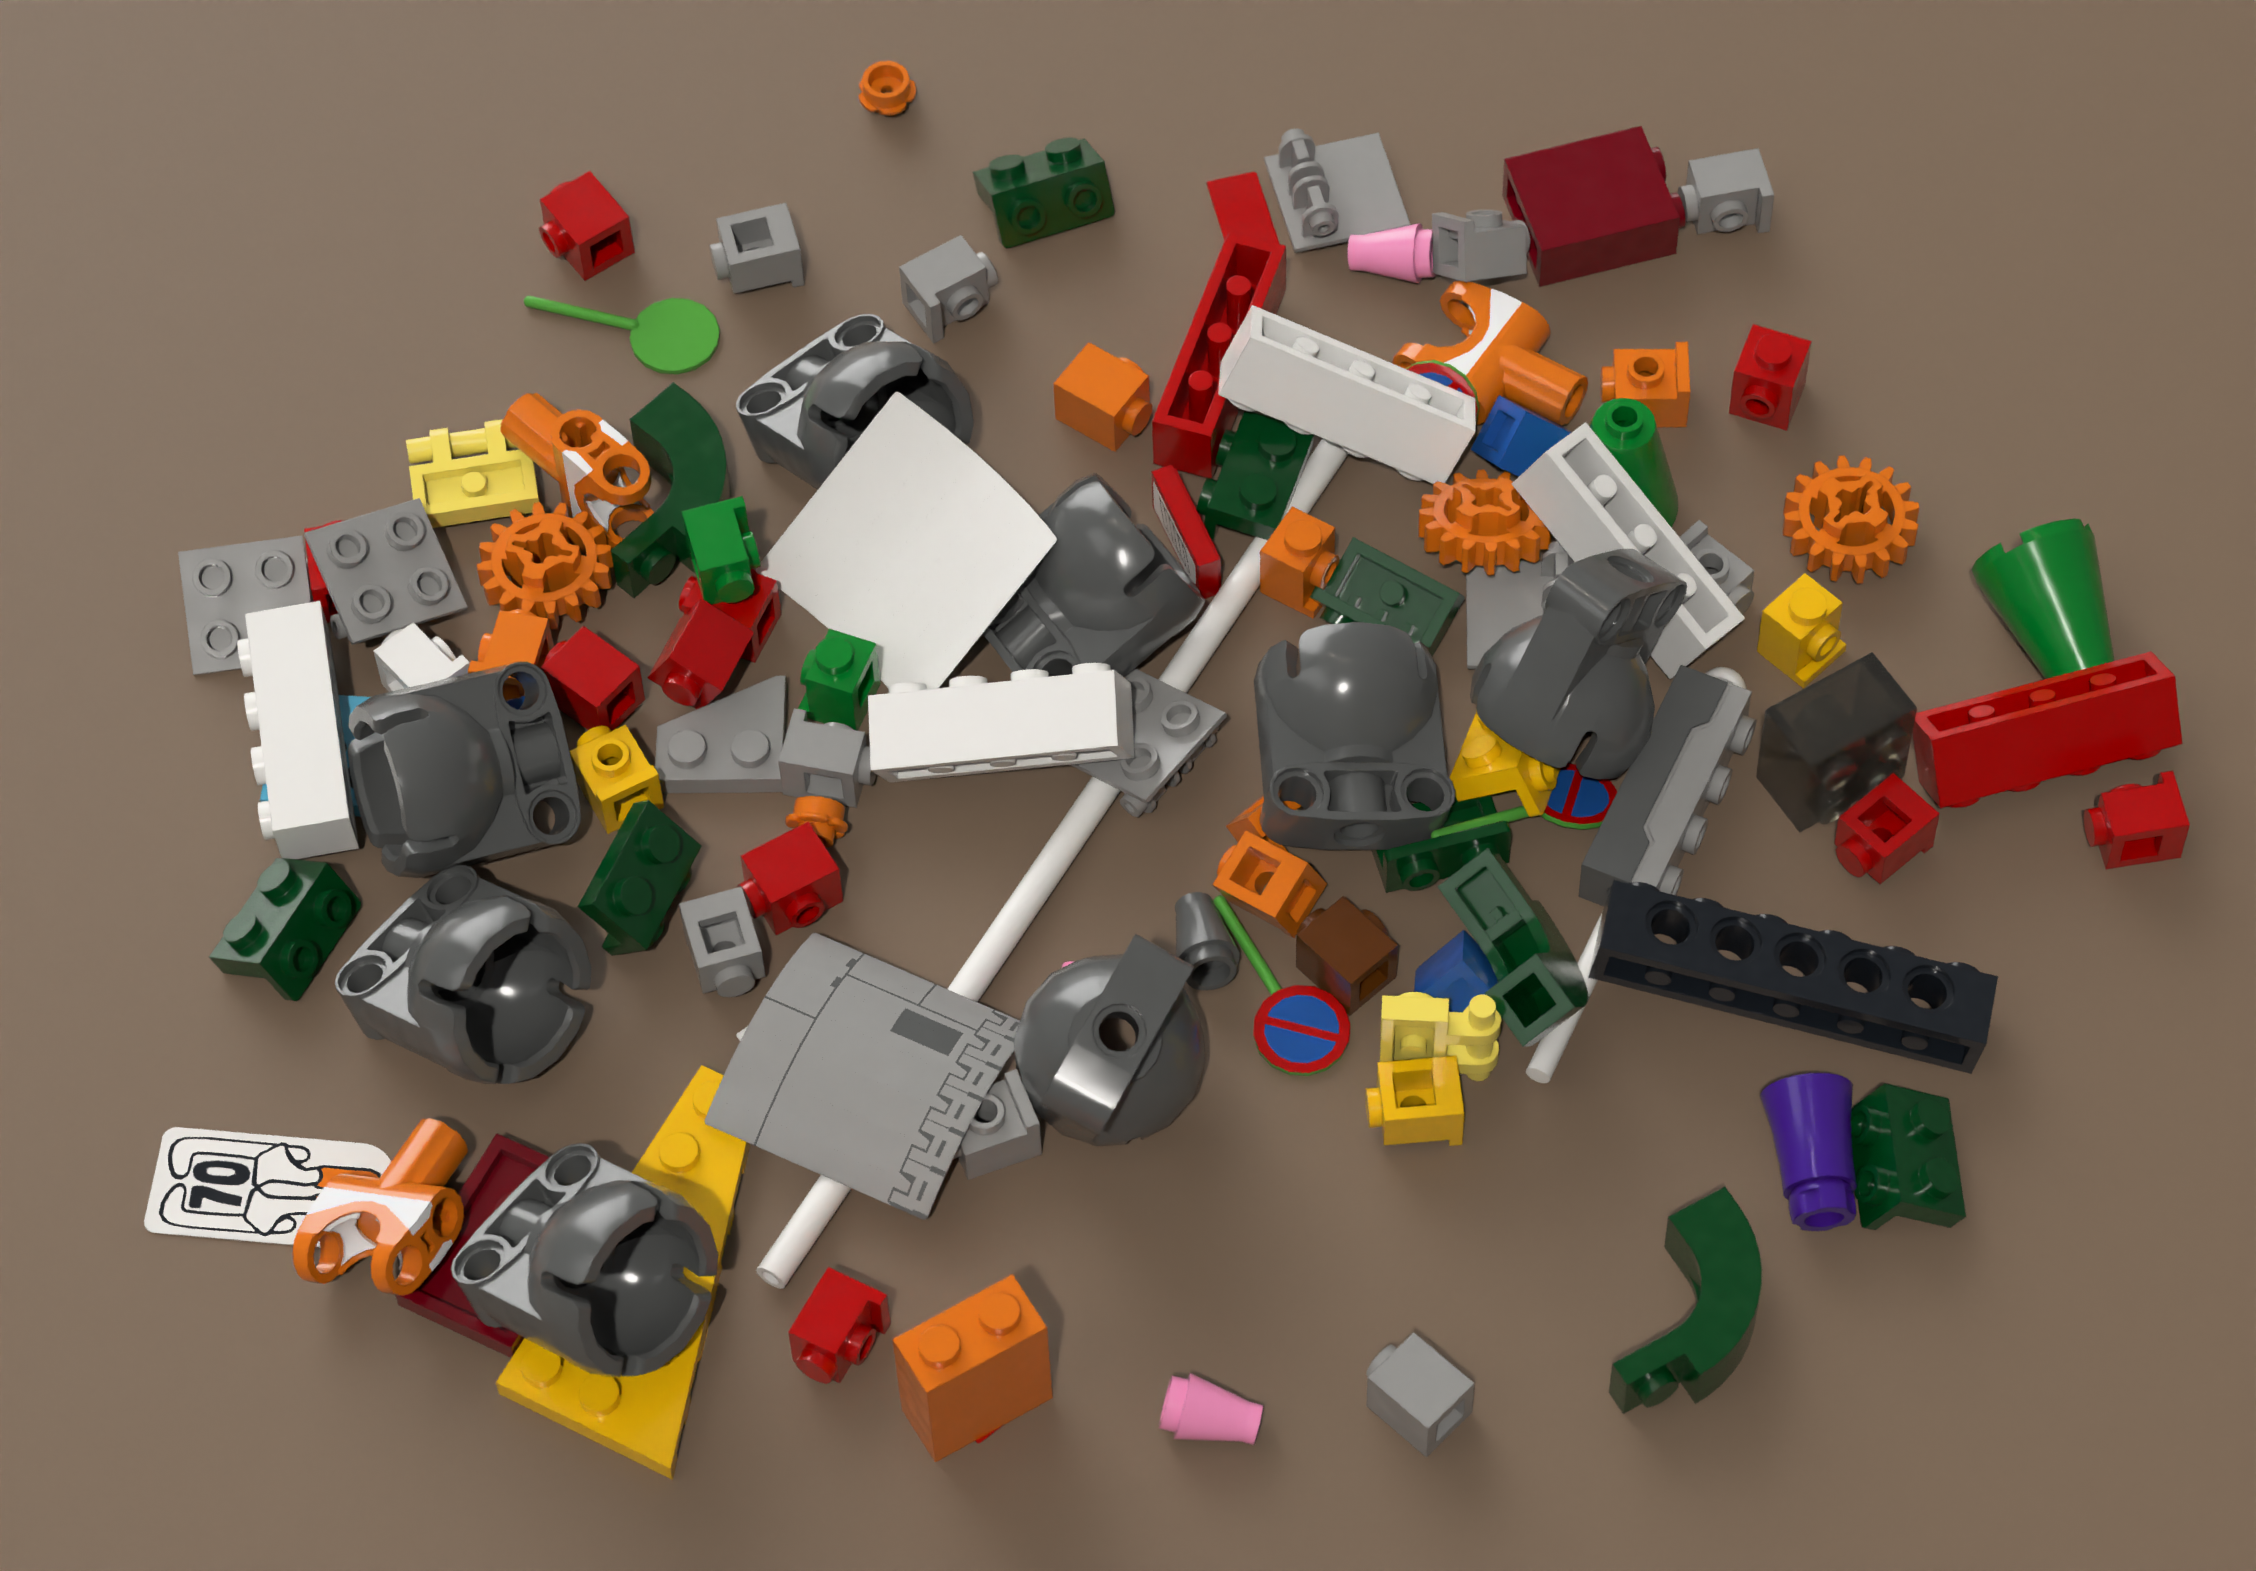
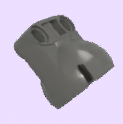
(831, 390)
(1098, 593)
(1582, 665)
(1351, 740)
(457, 771)
(470, 979)
(1103, 1092)
(591, 1265)

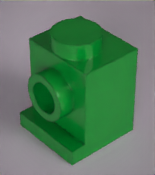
(721, 550)
(840, 679)

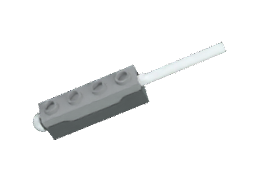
(1661, 807)

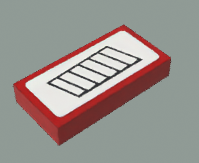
(1186, 530)

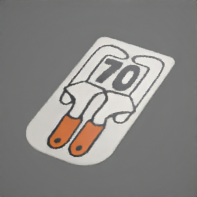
(247, 1182)

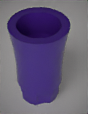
(1814, 1147)

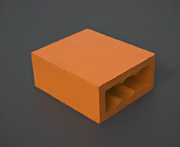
(973, 1368)

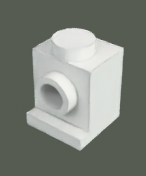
(413, 659)

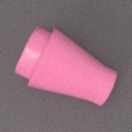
(1394, 253)
(1207, 1412)

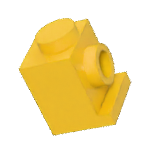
(1802, 631)
(614, 774)
(1417, 1101)

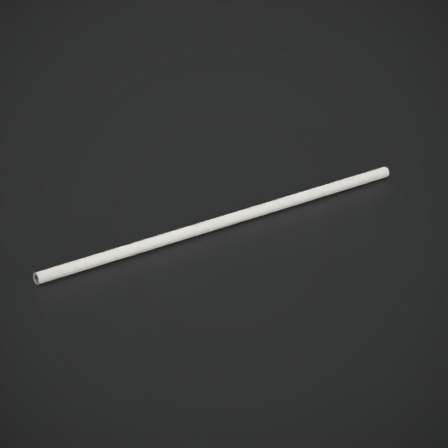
(1062, 848)

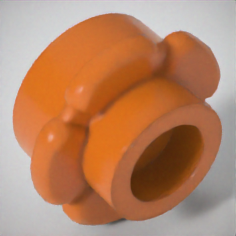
(886, 77)
(824, 816)

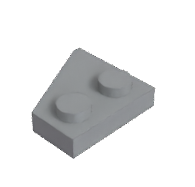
(726, 743)

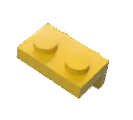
(1493, 766)

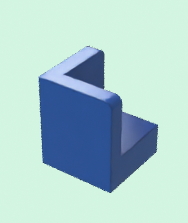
(1516, 436)
(1456, 973)

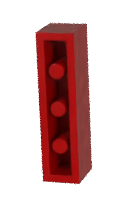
(1191, 412)
(2047, 730)

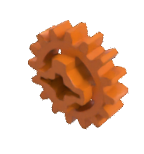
(1850, 519)
(1481, 523)
(545, 565)

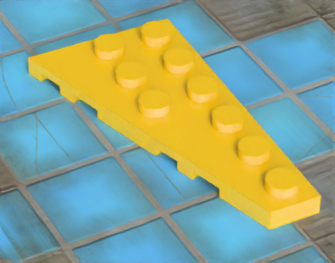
(647, 1411)

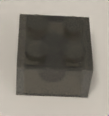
(1835, 742)

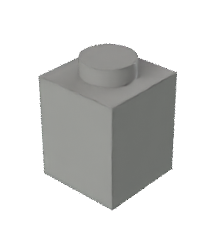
(1418, 1393)

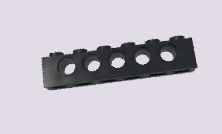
(1763, 990)

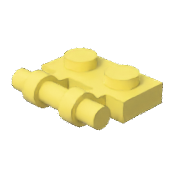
(470, 486)
(1423, 1027)

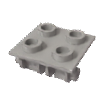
(1334, 189)
(384, 572)
(234, 581)
(1508, 598)
(1168, 737)

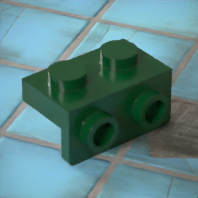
(1045, 191)
(1256, 476)
(1387, 592)
(1430, 860)
(639, 879)
(287, 925)
(1905, 1158)

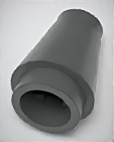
(1204, 942)

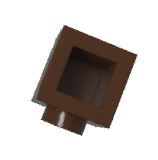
(1346, 953)

